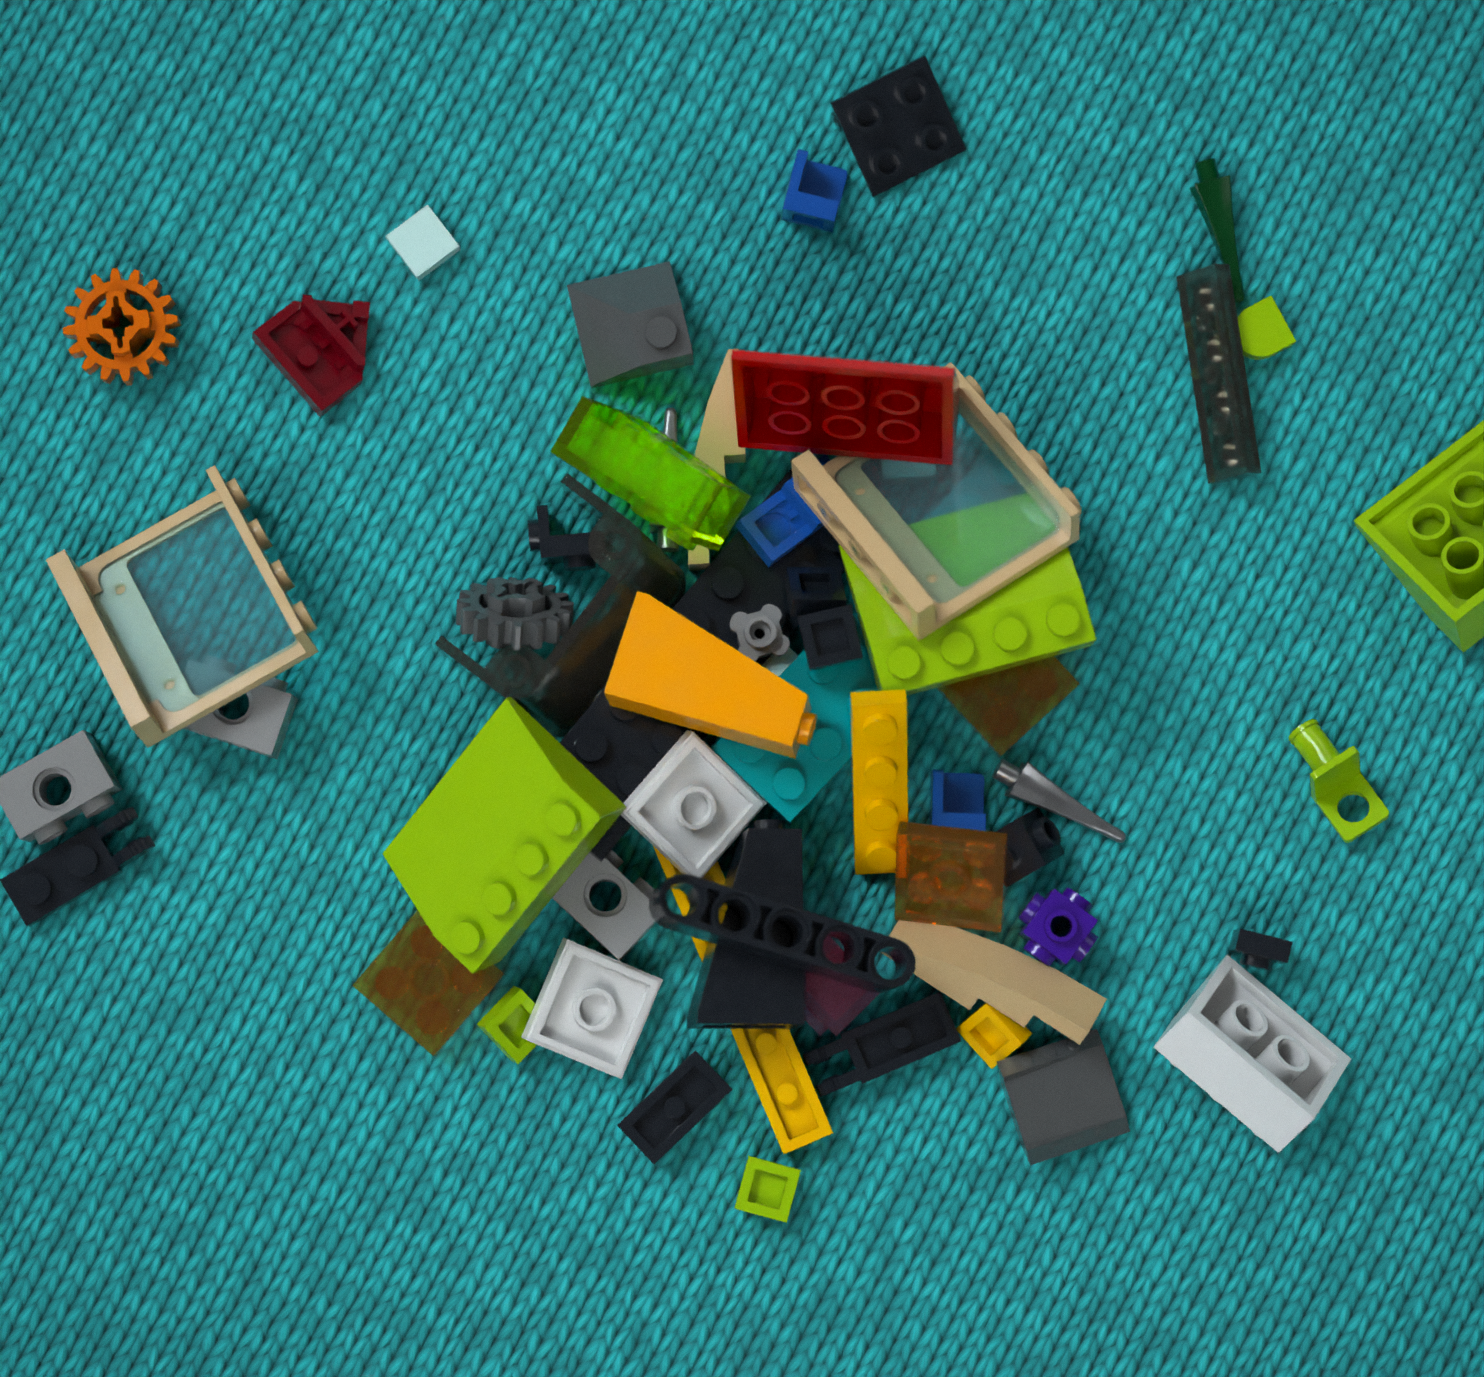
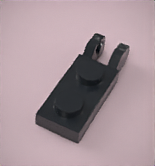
(72, 868)
(889, 1042)

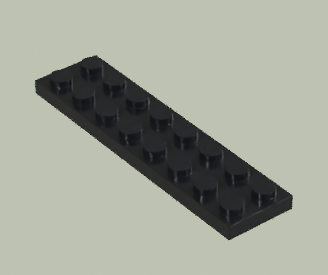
(625, 745)

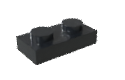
(674, 1107)

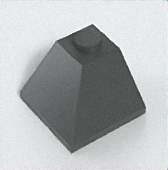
(631, 324)

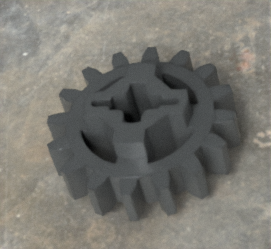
(514, 613)

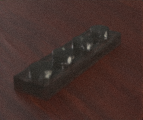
(1218, 373)

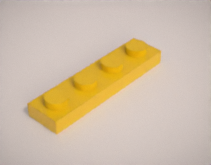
(878, 777)

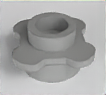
(767, 620)

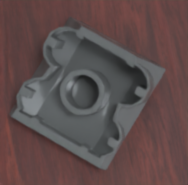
(1062, 1097)

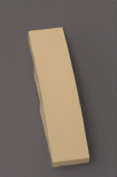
(717, 441)
(1006, 979)

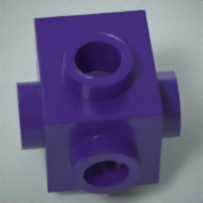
(1037, 932)

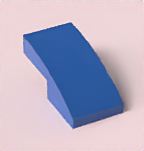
(780, 523)

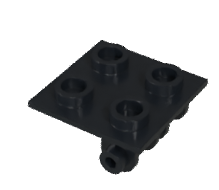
(898, 126)

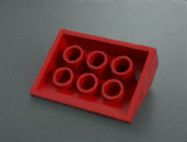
(845, 407)

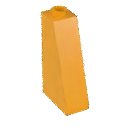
(701, 683)

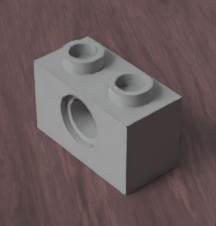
(261, 727)
(25, 788)
(616, 929)

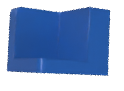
(814, 193)
(957, 800)

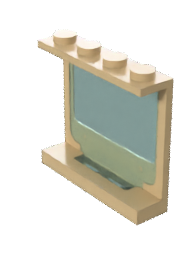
(939, 532)
(187, 613)

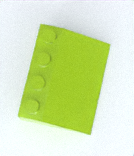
(1434, 537)
(1017, 625)
(499, 836)

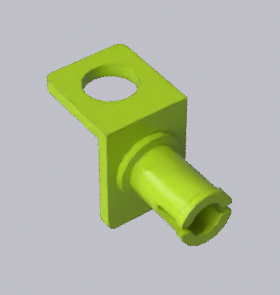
(1336, 777)

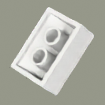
(1253, 1054)

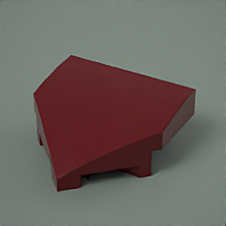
(318, 348)

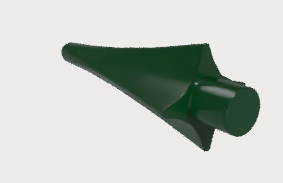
(1215, 204)

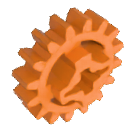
(98, 327)

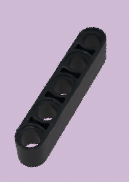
(807, 928)

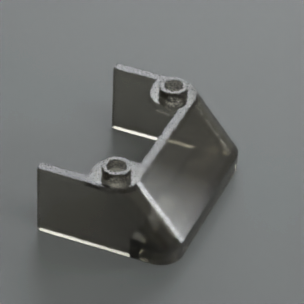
(579, 666)

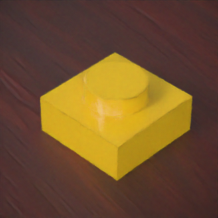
(992, 1034)

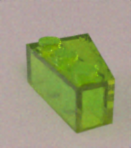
(651, 474)

